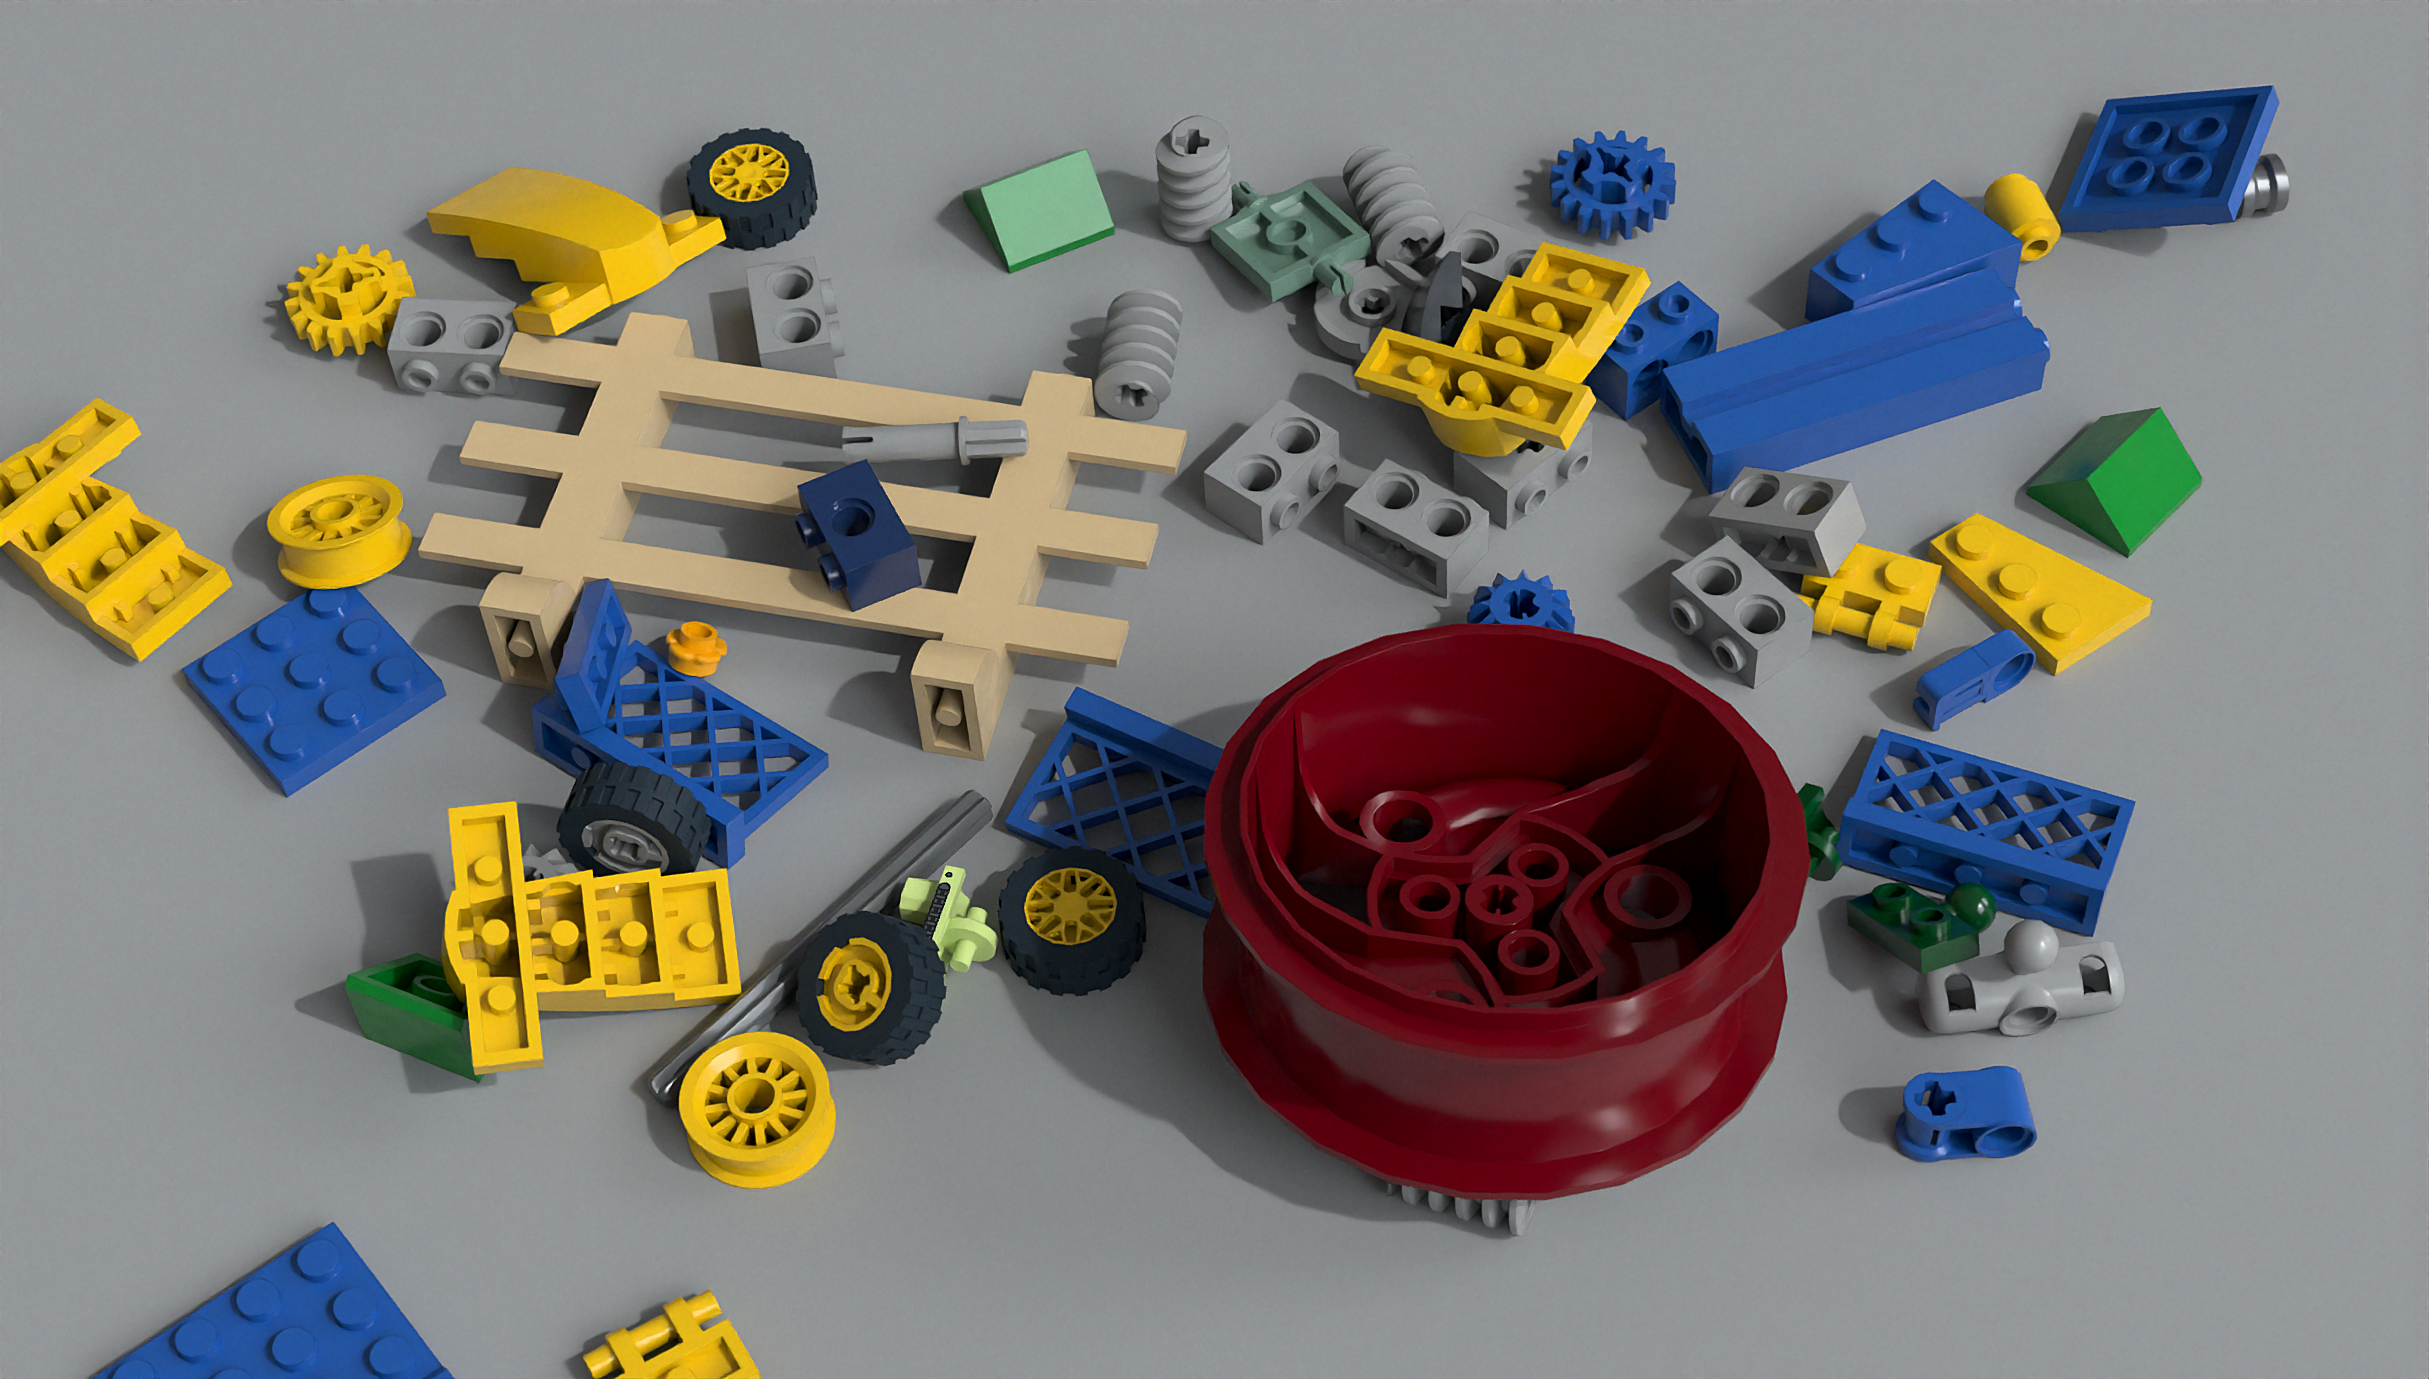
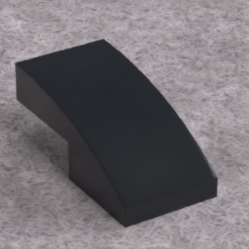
(1435, 299)

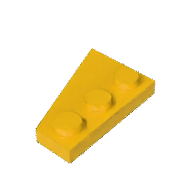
(2037, 592)

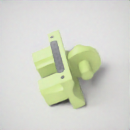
(943, 913)

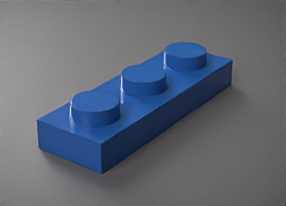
(593, 656)

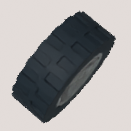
(632, 822)

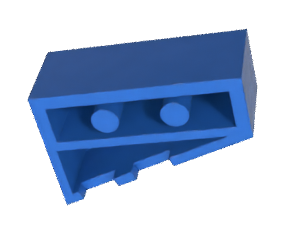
(1910, 248)

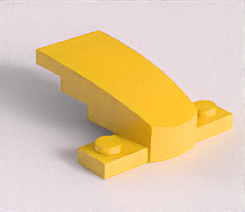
(572, 234)
(1520, 361)
(90, 542)
(572, 940)

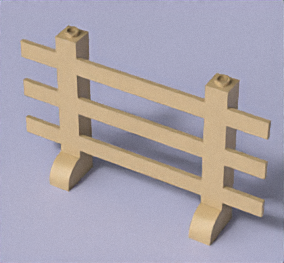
(619, 455)

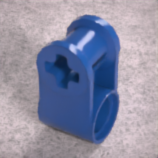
(1973, 1110)

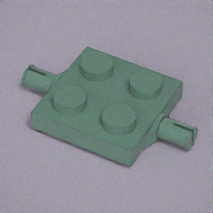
(1290, 240)

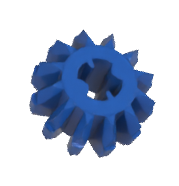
(1522, 603)

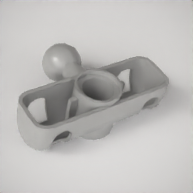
(2023, 985)

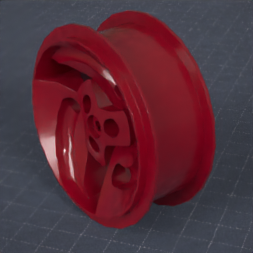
(1499, 1000)

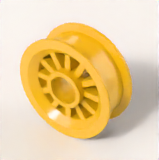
(340, 531)
(764, 1146)

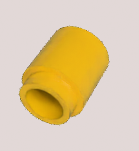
(2023, 212)

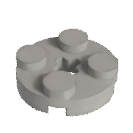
(1341, 319)

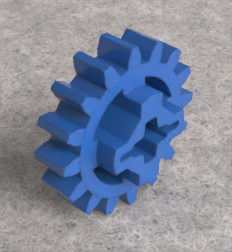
(1612, 185)

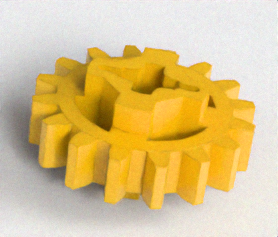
(348, 299)

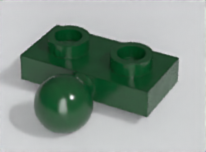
(1919, 929)

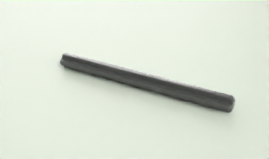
(779, 984)

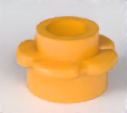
(695, 649)

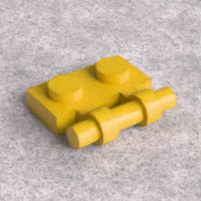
(1879, 584)
(700, 1355)

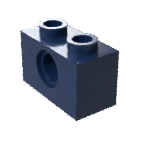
(858, 536)

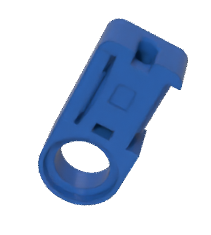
(1973, 677)

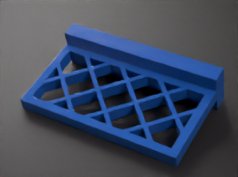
(563, 744)
(1137, 745)
(1940, 857)

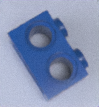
(1657, 335)

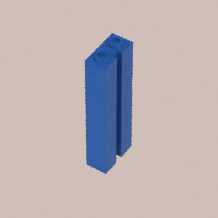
(1854, 378)

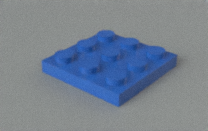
(2169, 160)
(313, 684)

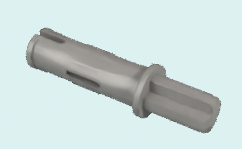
(935, 441)

